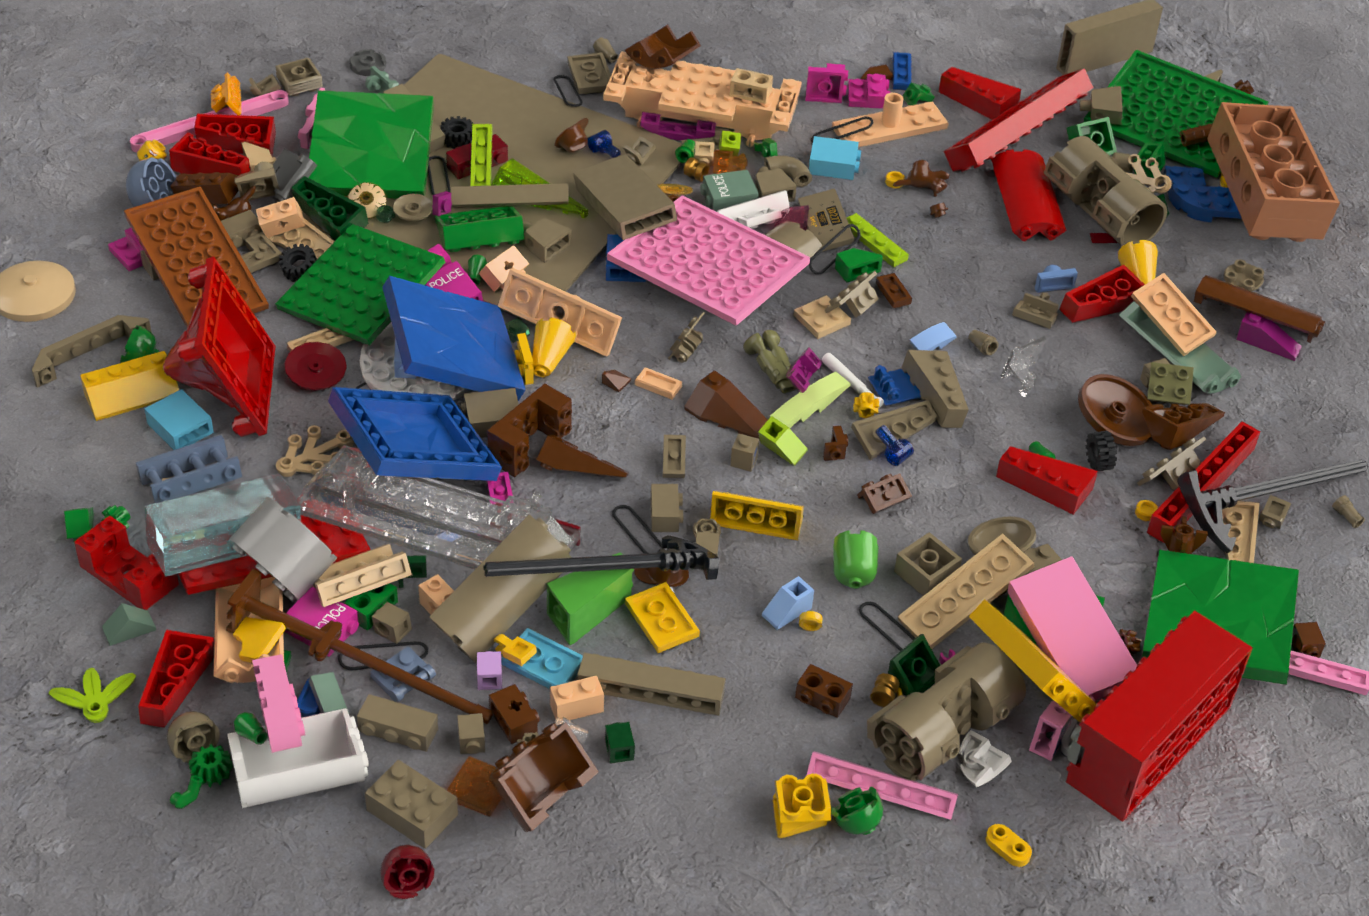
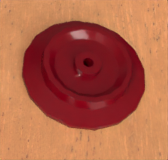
(315, 366)

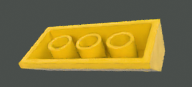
(127, 386)
(756, 515)

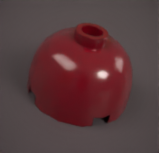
(406, 871)

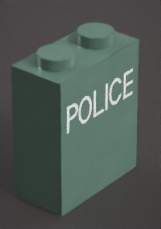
(728, 189)

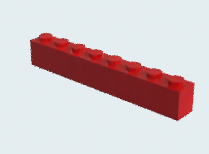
(1211, 475)

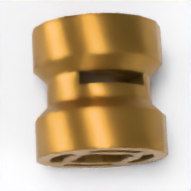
(696, 169)
(884, 690)

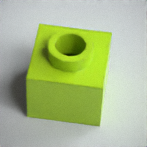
(730, 142)

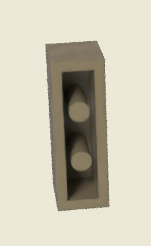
(397, 723)

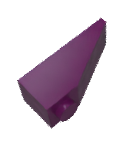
(1267, 336)

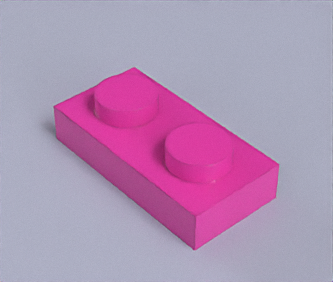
(501, 488)

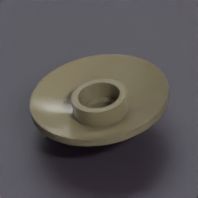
(412, 207)

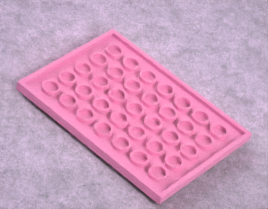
(710, 261)

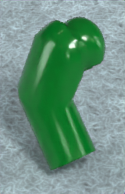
(190, 795)

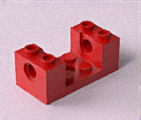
(107, 555)

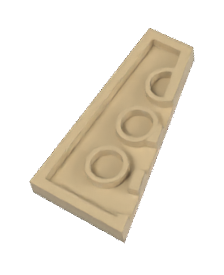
(304, 235)
(1243, 523)

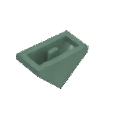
(127, 623)

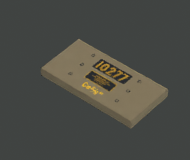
(827, 218)

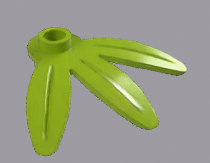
(93, 696)

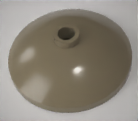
(1016, 529)

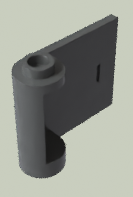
(289, 170)

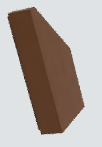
(882, 70)

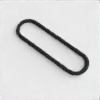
(563, 76)
(844, 124)
(445, 170)
(827, 244)
(628, 532)
(878, 629)

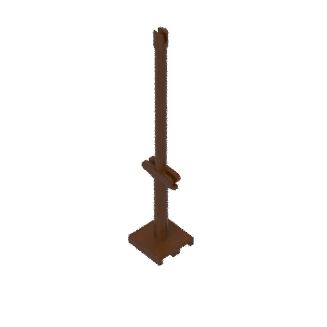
(247, 601)

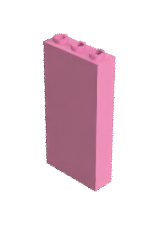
(1072, 627)

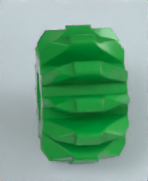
(211, 764)

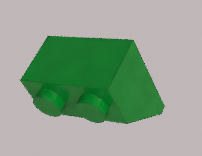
(1098, 131)

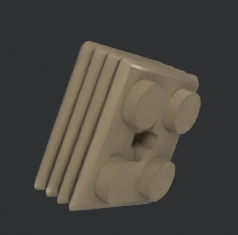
(299, 76)

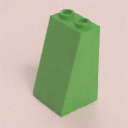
(585, 599)

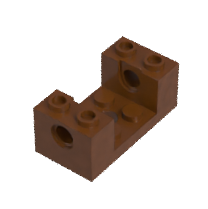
(542, 411)

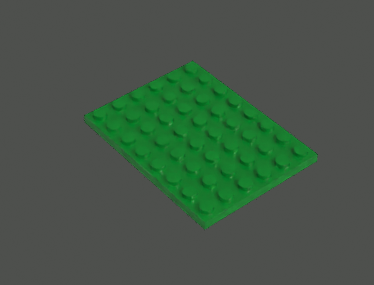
(1166, 99)

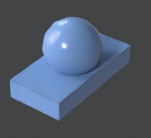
(1055, 279)

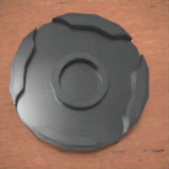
(366, 58)

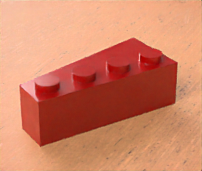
(978, 92)
(233, 130)
(197, 156)
(1101, 296)
(1047, 478)
(174, 673)

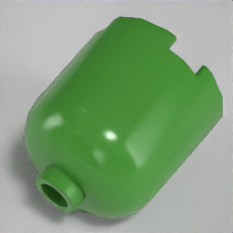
(855, 558)

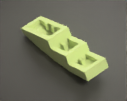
(815, 398)

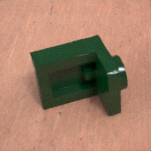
(418, 568)

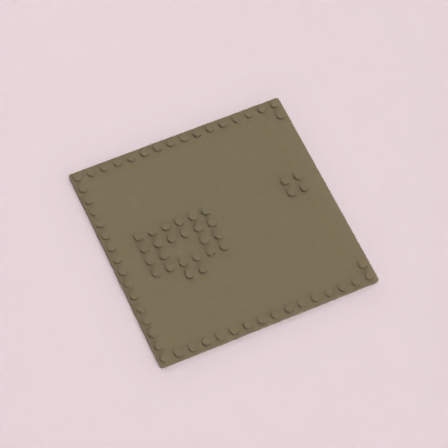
(528, 126)

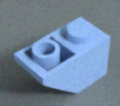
(789, 603)

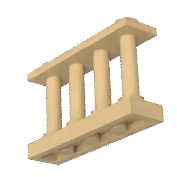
(361, 574)

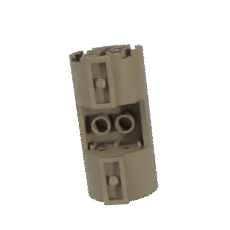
(1106, 192)
(925, 728)

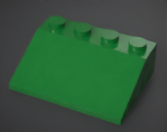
(480, 228)

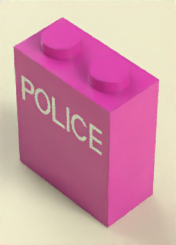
(455, 280)
(310, 611)

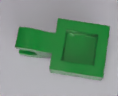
(767, 147)

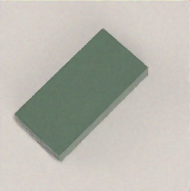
(327, 692)

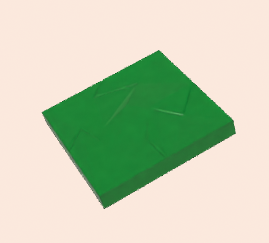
(372, 141)
(1239, 596)

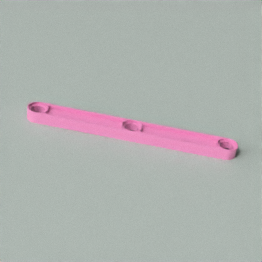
(175, 131)

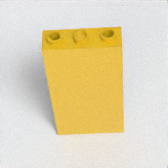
(1032, 661)

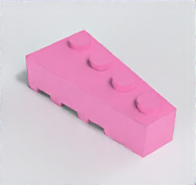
(278, 704)

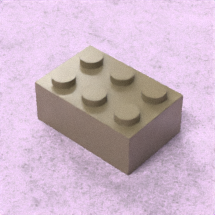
(411, 804)

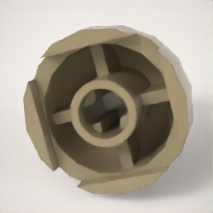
(189, 733)

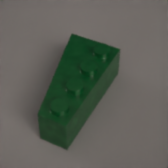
(328, 208)

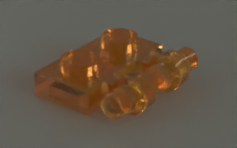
(725, 161)

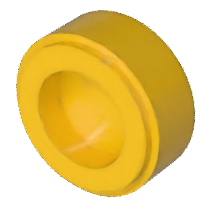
(892, 177)
(1145, 509)
(810, 620)

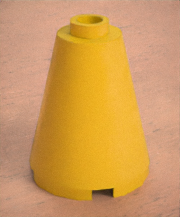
(1140, 259)
(550, 345)

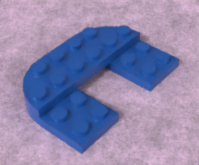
(1196, 198)

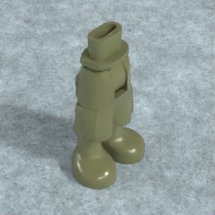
(773, 362)

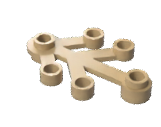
(1141, 176)
(290, 464)

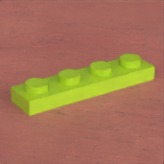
(481, 155)
(877, 241)

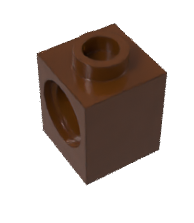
(1308, 639)

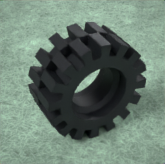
(457, 131)
(293, 255)
(1101, 451)

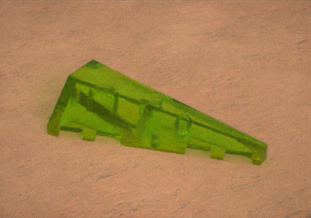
(516, 174)

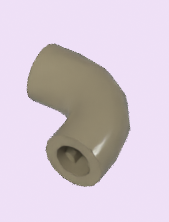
(792, 167)

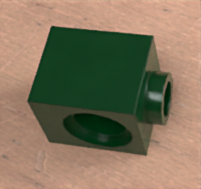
(619, 742)

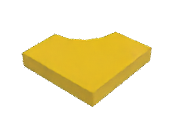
(257, 637)

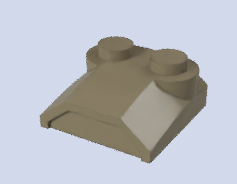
(262, 177)

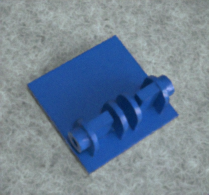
(893, 386)

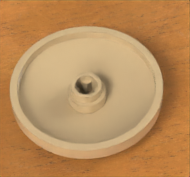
(35, 290)

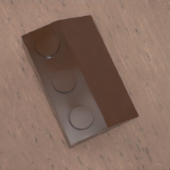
(217, 186)

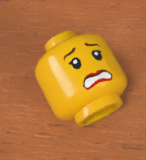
(151, 149)

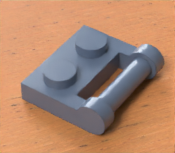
(407, 661)

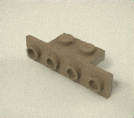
(857, 295)
(1180, 462)

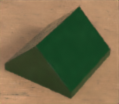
(914, 666)

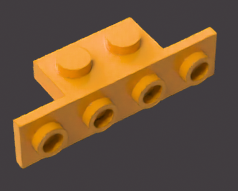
(227, 93)

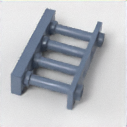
(185, 459)

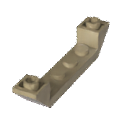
(83, 342)

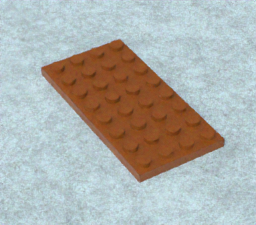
(181, 235)

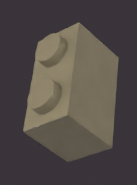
(665, 508)

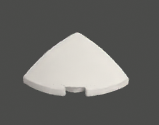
(981, 759)

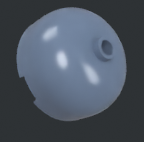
(149, 181)

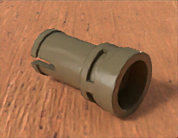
(1345, 507)

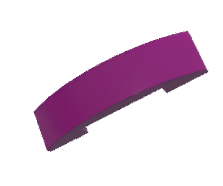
(677, 131)
(803, 369)

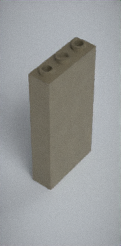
(1109, 37)
(625, 196)

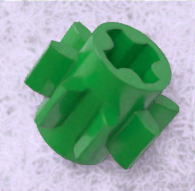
(118, 513)

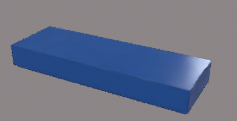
(901, 70)

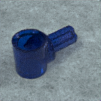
(602, 143)
(897, 450)

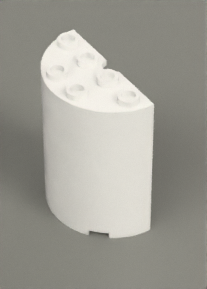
(327, 759)

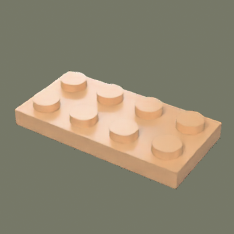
(1173, 314)

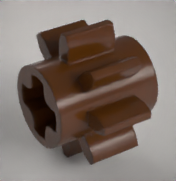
(1244, 86)
(1130, 641)

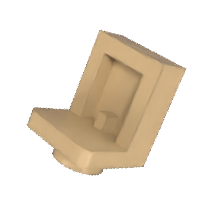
(704, 152)

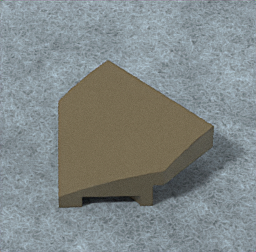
(1037, 309)

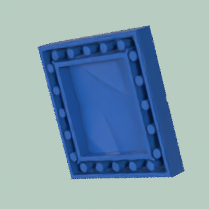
(451, 338)
(413, 435)

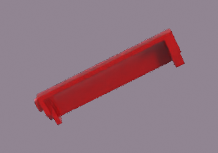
(1028, 194)

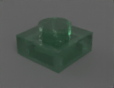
(516, 327)

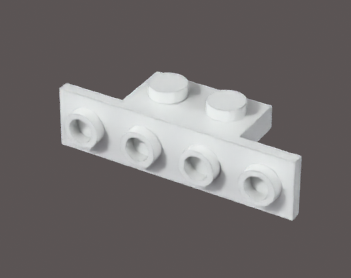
(759, 210)

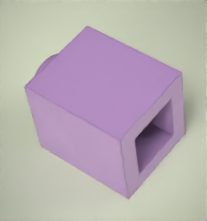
(489, 670)

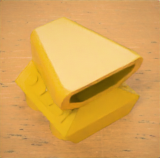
(800, 804)

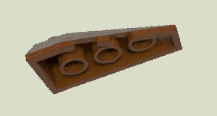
(724, 404)
(1178, 424)
(565, 456)

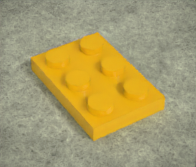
(662, 617)

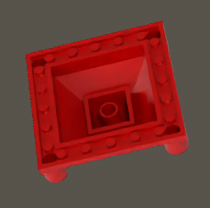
(225, 350)

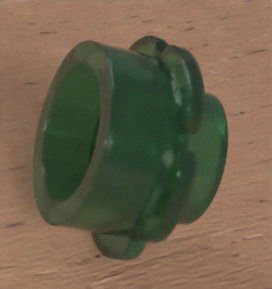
(385, 213)

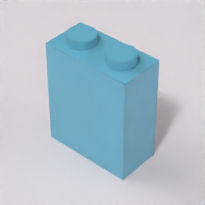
(834, 158)
(179, 420)

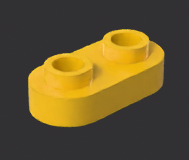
(1007, 845)

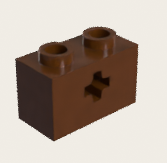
(513, 713)

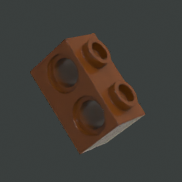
(823, 690)

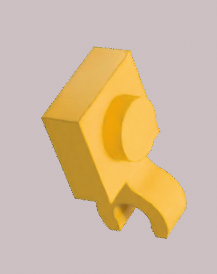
(515, 650)

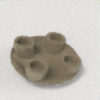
(1244, 275)

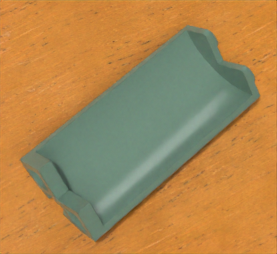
(1210, 370)

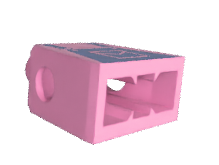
(1054, 720)

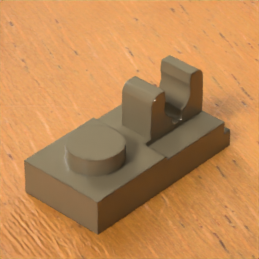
(674, 456)

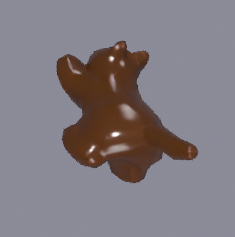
(923, 177)
(236, 206)

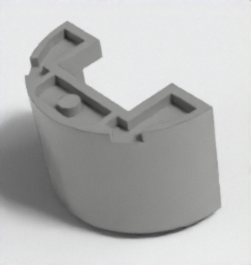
(283, 549)

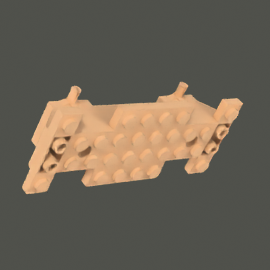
(699, 93)

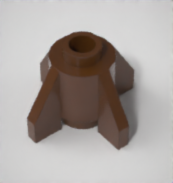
(1182, 538)

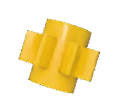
(866, 405)

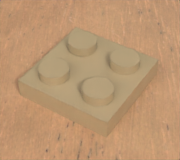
(818, 321)

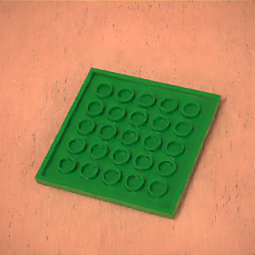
(347, 281)

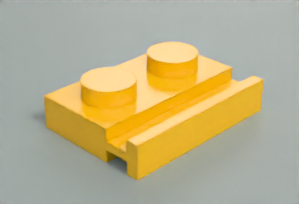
(525, 360)

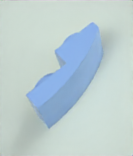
(933, 337)

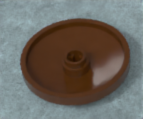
(1115, 407)

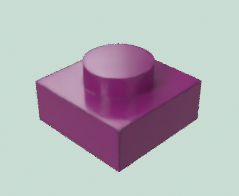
(441, 203)

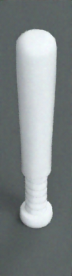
(835, 365)

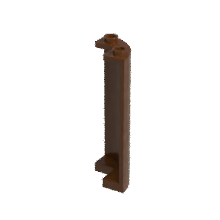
(662, 48)
(1259, 305)

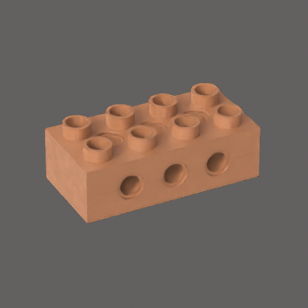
(1272, 172)

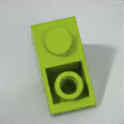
(782, 441)

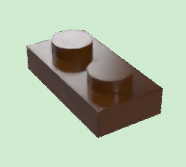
(893, 290)

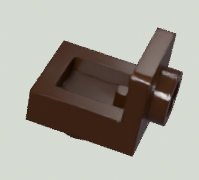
(837, 447)

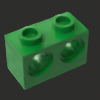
(370, 601)

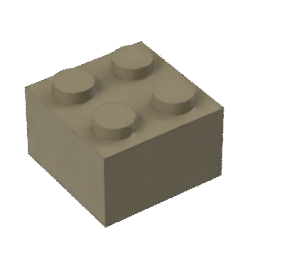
(926, 563)

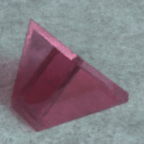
(795, 214)

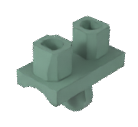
(379, 81)

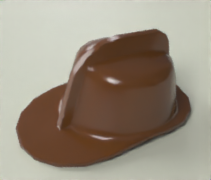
(573, 138)
(657, 576)

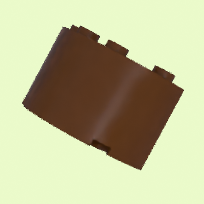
(541, 774)

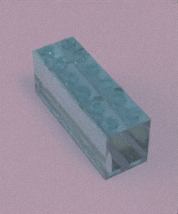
(198, 527)

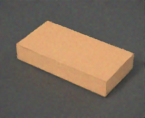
(658, 383)

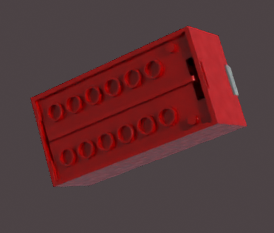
(1156, 715)

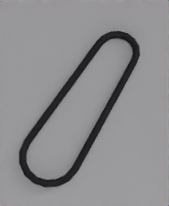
(382, 645)

